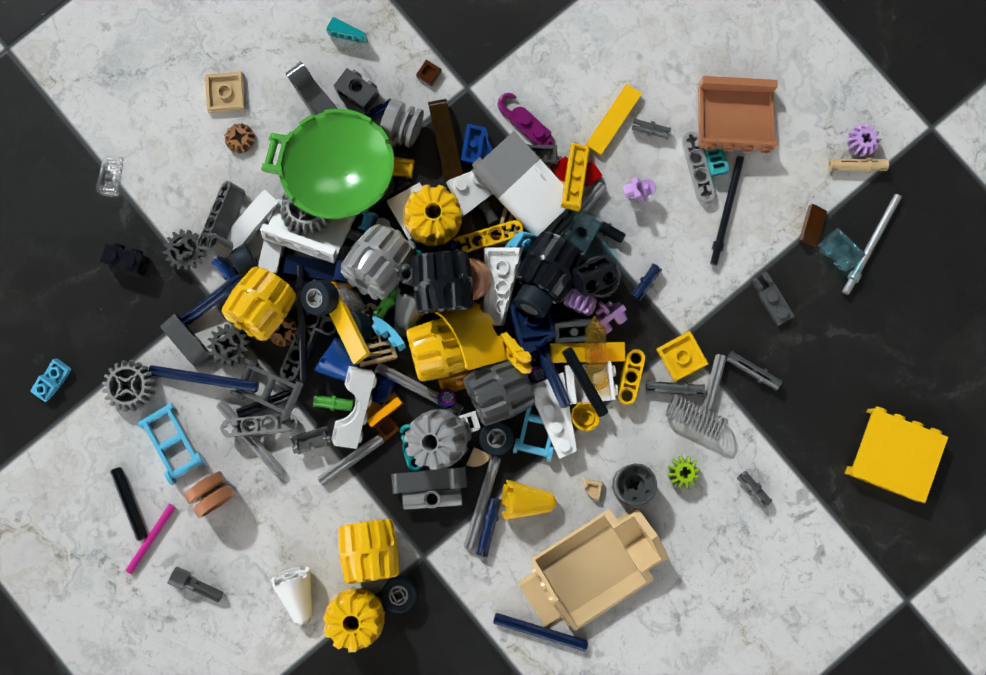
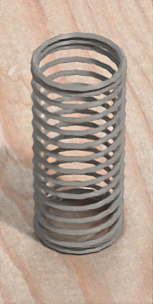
(717, 434)

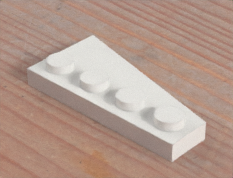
(555, 419)

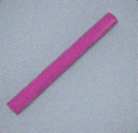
(150, 538)

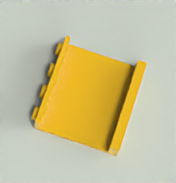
(898, 455)

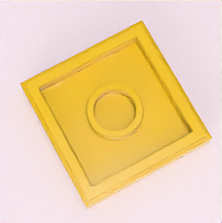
(682, 356)

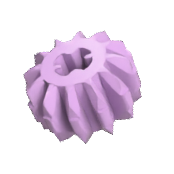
(858, 135)
(579, 304)

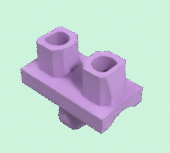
(639, 189)
(608, 312)

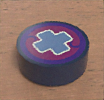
(537, 374)
(446, 398)

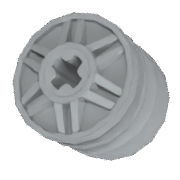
(404, 124)

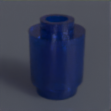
(383, 390)

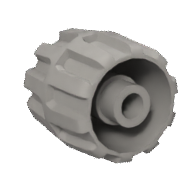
(375, 261)
(437, 439)

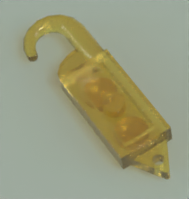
(595, 351)

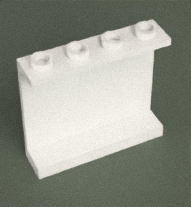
(321, 245)

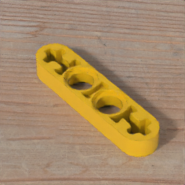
(486, 235)

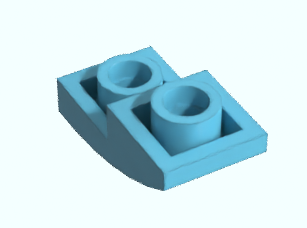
(521, 240)
(386, 330)
(50, 382)

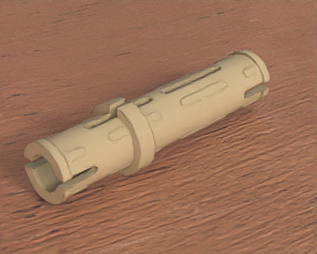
(866, 165)

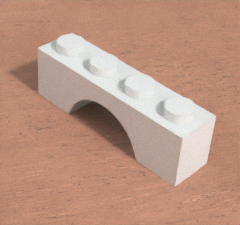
(348, 430)

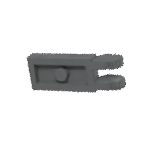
(773, 300)

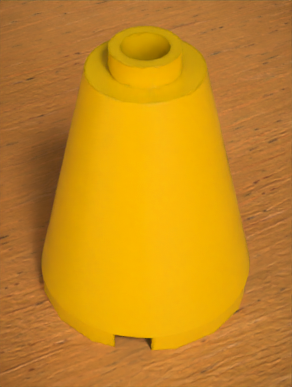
(524, 500)

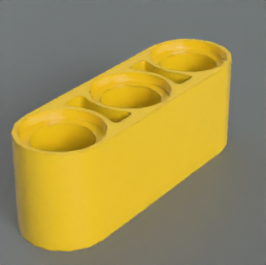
(637, 369)

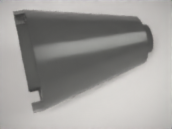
(405, 310)

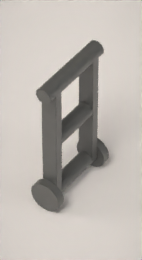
(268, 389)

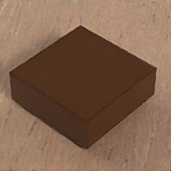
(429, 72)
(387, 428)

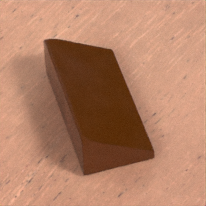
(813, 225)

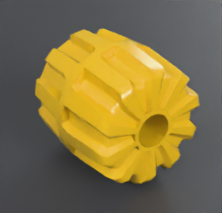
(436, 203)
(259, 303)
(435, 350)
(368, 551)
(347, 630)

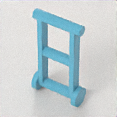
(547, 452)
(198, 458)

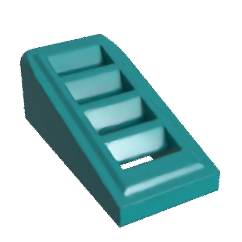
(342, 30)
(724, 169)

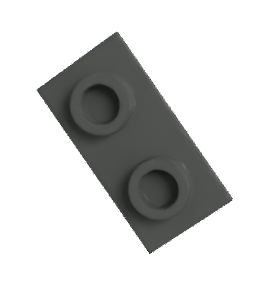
(317, 438)

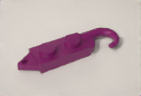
(525, 122)

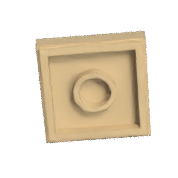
(225, 92)

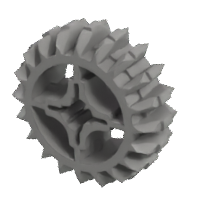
(306, 221)
(117, 396)

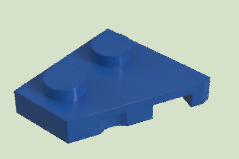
(475, 144)

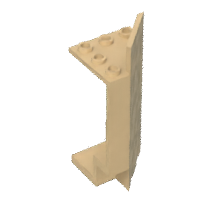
(593, 569)

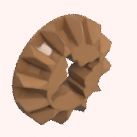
(247, 140)
(278, 338)

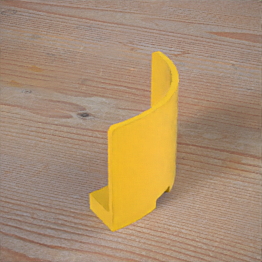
(475, 336)

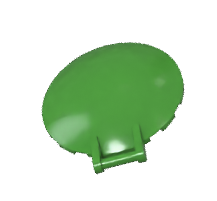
(333, 163)

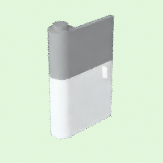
(521, 183)

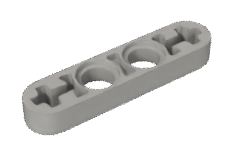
(698, 167)
(259, 425)

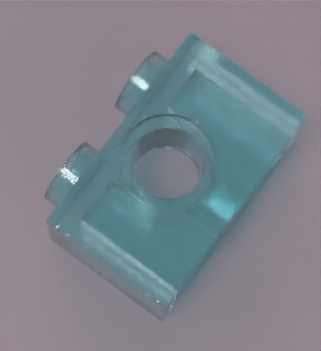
(590, 223)

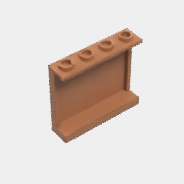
(736, 114)

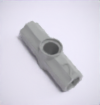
(445, 497)

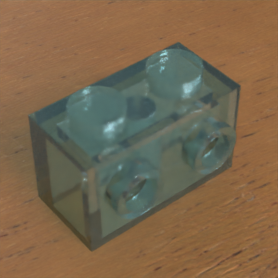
(841, 250)

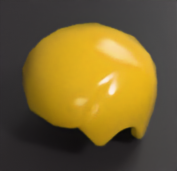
(584, 417)

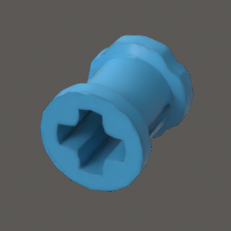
(368, 221)

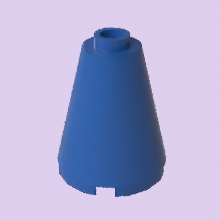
(335, 361)

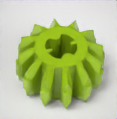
(680, 479)

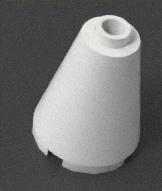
(295, 593)

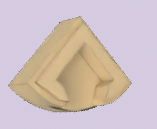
(478, 458)
(593, 488)

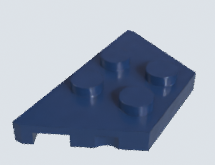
(531, 331)

